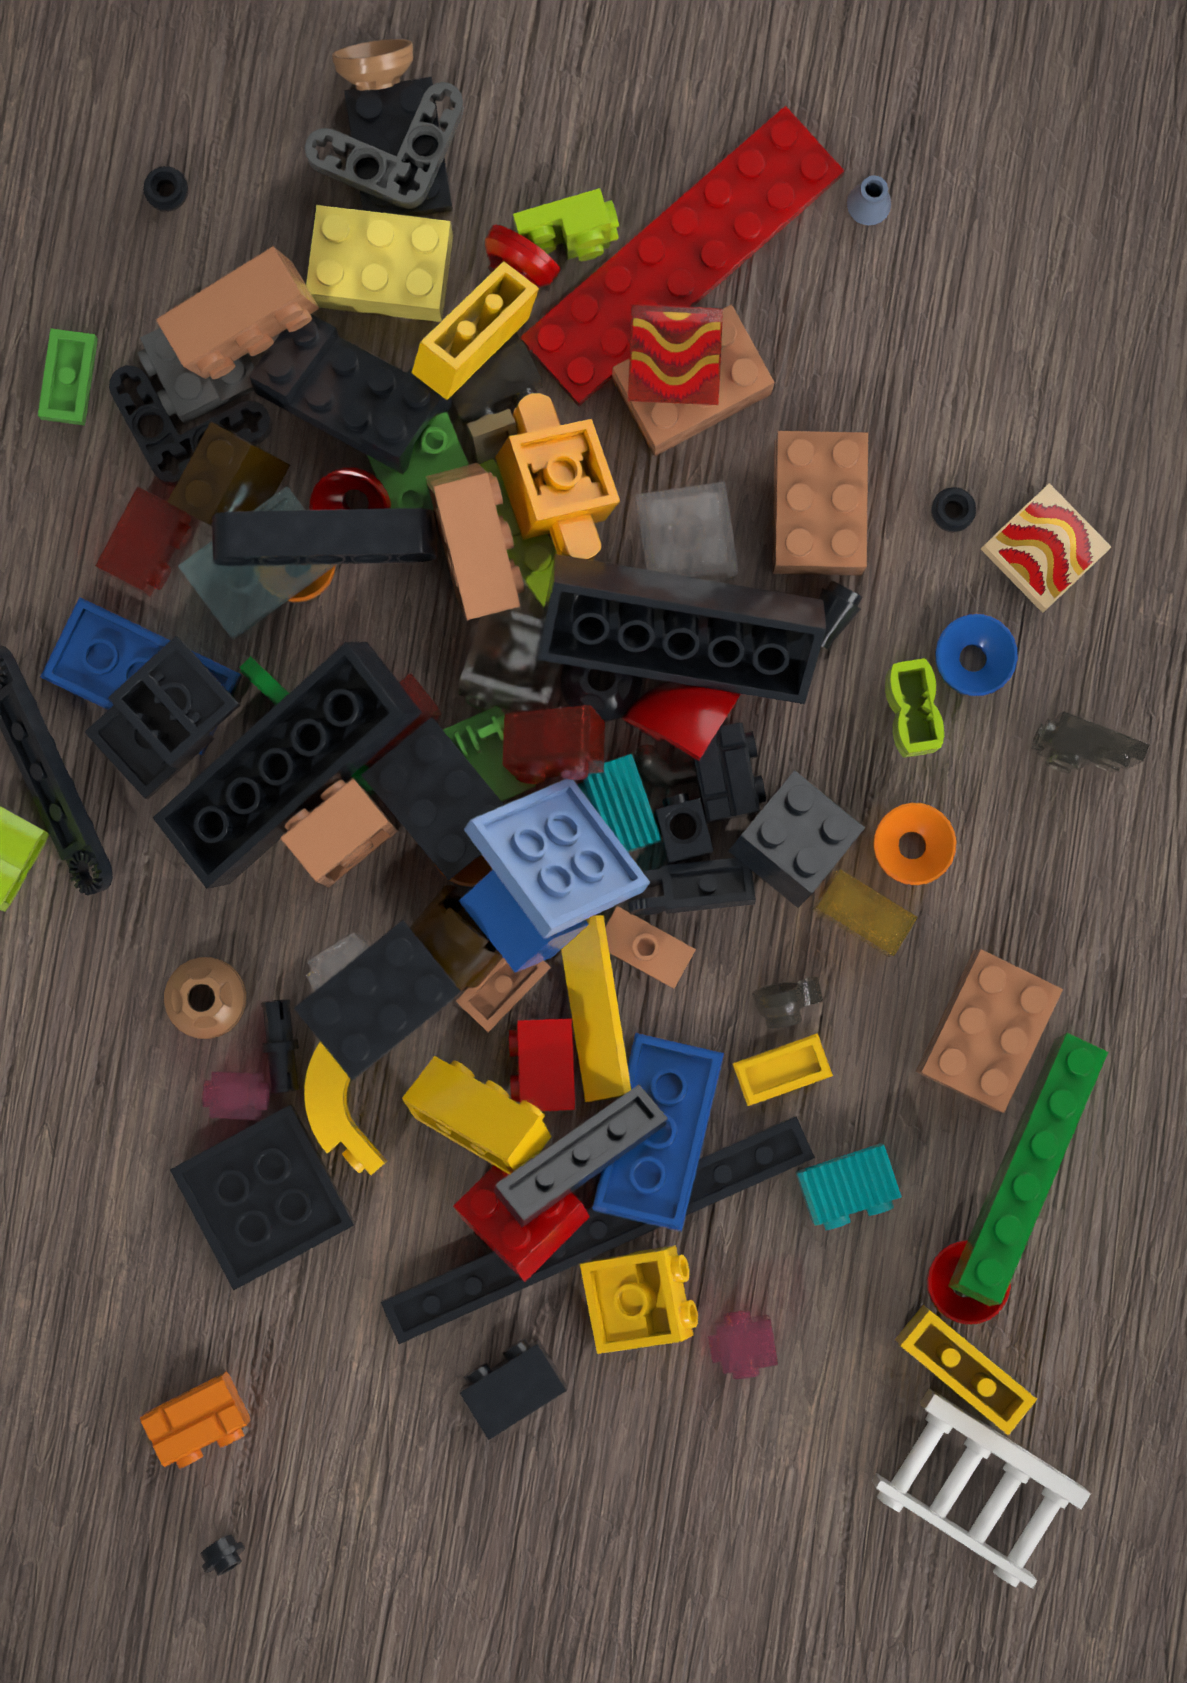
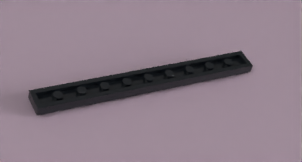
(491, 1279)

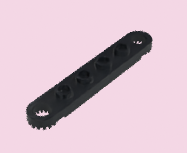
(50, 781)

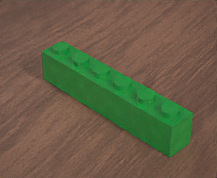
(1028, 1169)

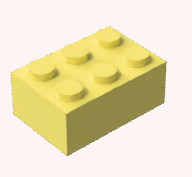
(379, 263)

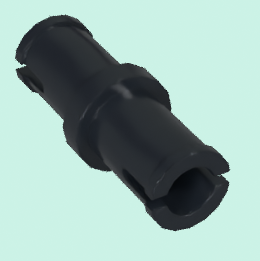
(280, 1046)

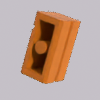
(196, 1420)

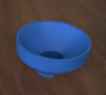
(992, 639)

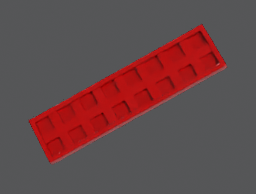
(684, 251)

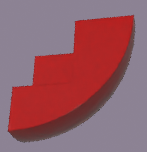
(682, 715)

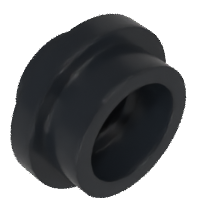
(159, 177)
(963, 500)
(222, 1555)

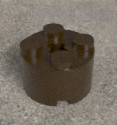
(456, 940)

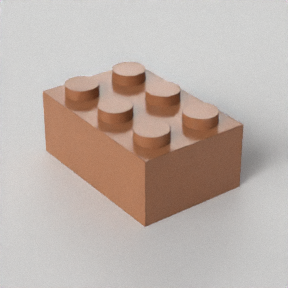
(238, 315)
(742, 383)
(820, 503)
(475, 540)
(337, 832)
(989, 1030)

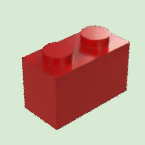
(544, 1063)

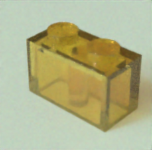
(865, 913)

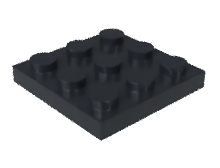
(262, 1197)

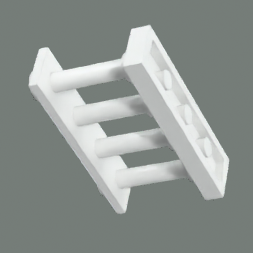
(1019, 1467)

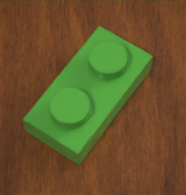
(67, 377)

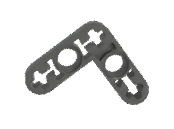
(393, 168)

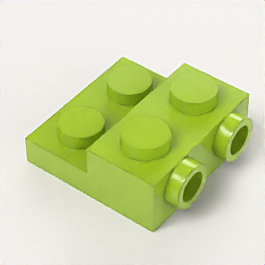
(579, 222)

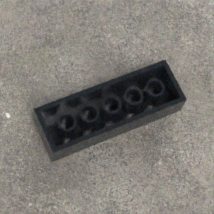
(681, 629)
(286, 763)

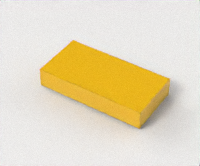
(782, 1069)

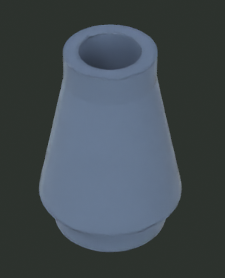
(867, 209)

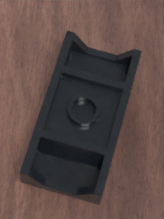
(347, 392)

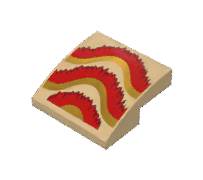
(1046, 548)

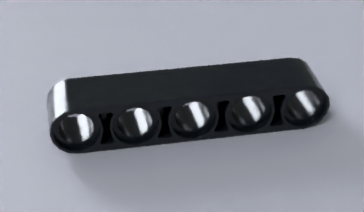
(324, 537)

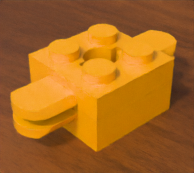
(575, 475)

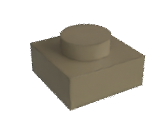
(490, 434)

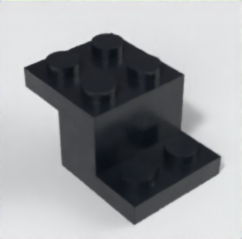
(162, 717)

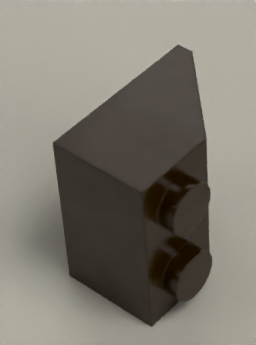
(226, 476)

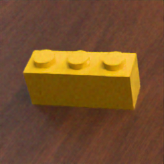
(474, 330)
(477, 1115)
(965, 1369)

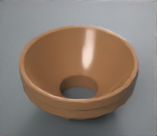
(374, 63)
(228, 1003)

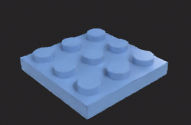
(557, 857)

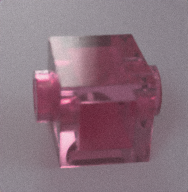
(236, 1095)
(743, 1344)

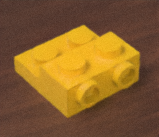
(639, 1299)

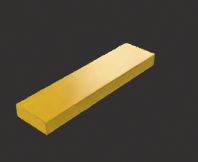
(595, 1013)

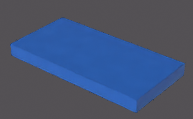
(104, 650)
(658, 1175)

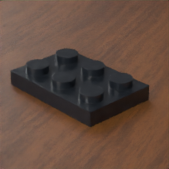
(382, 121)
(433, 795)
(377, 1000)

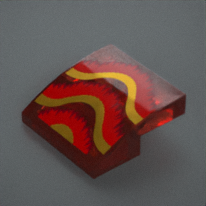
(675, 354)

